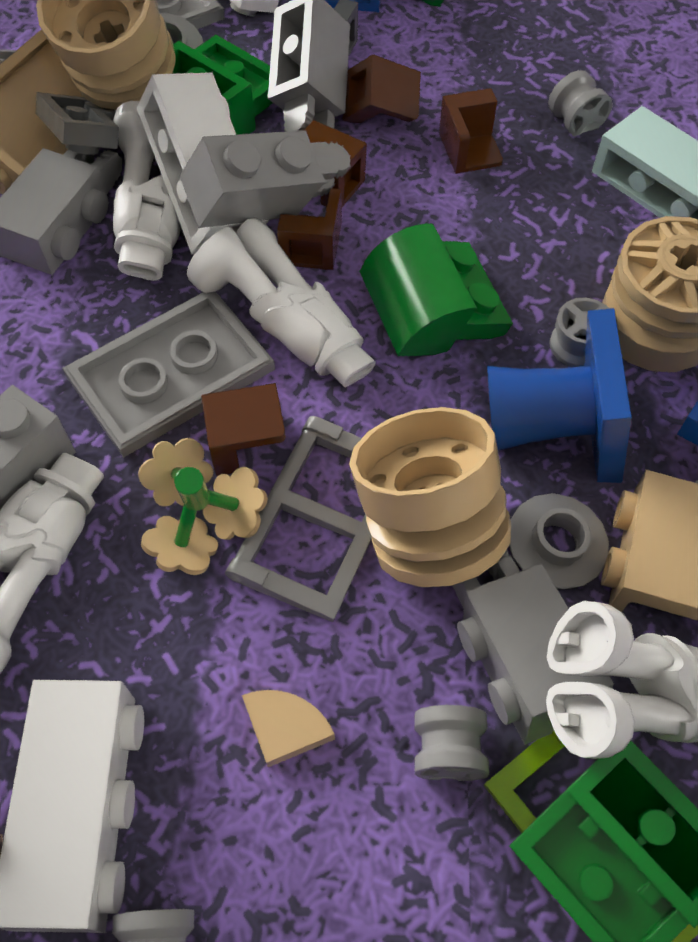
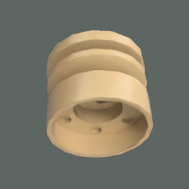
(108, 46)
(658, 295)
(433, 496)

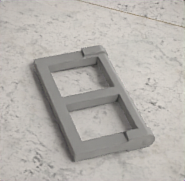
(246, 572)

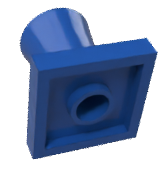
(569, 400)

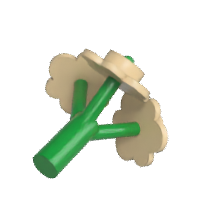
(181, 475)

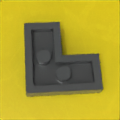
(78, 122)

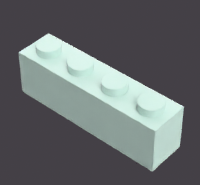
(651, 164)

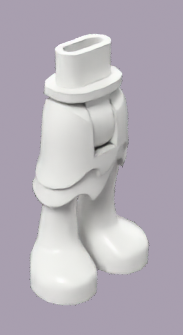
(143, 210)
(294, 312)
(38, 533)
(600, 720)

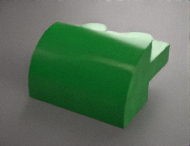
(239, 76)
(431, 292)
(619, 851)

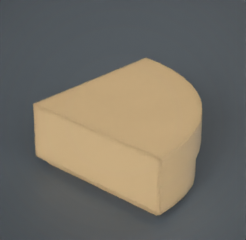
(285, 724)

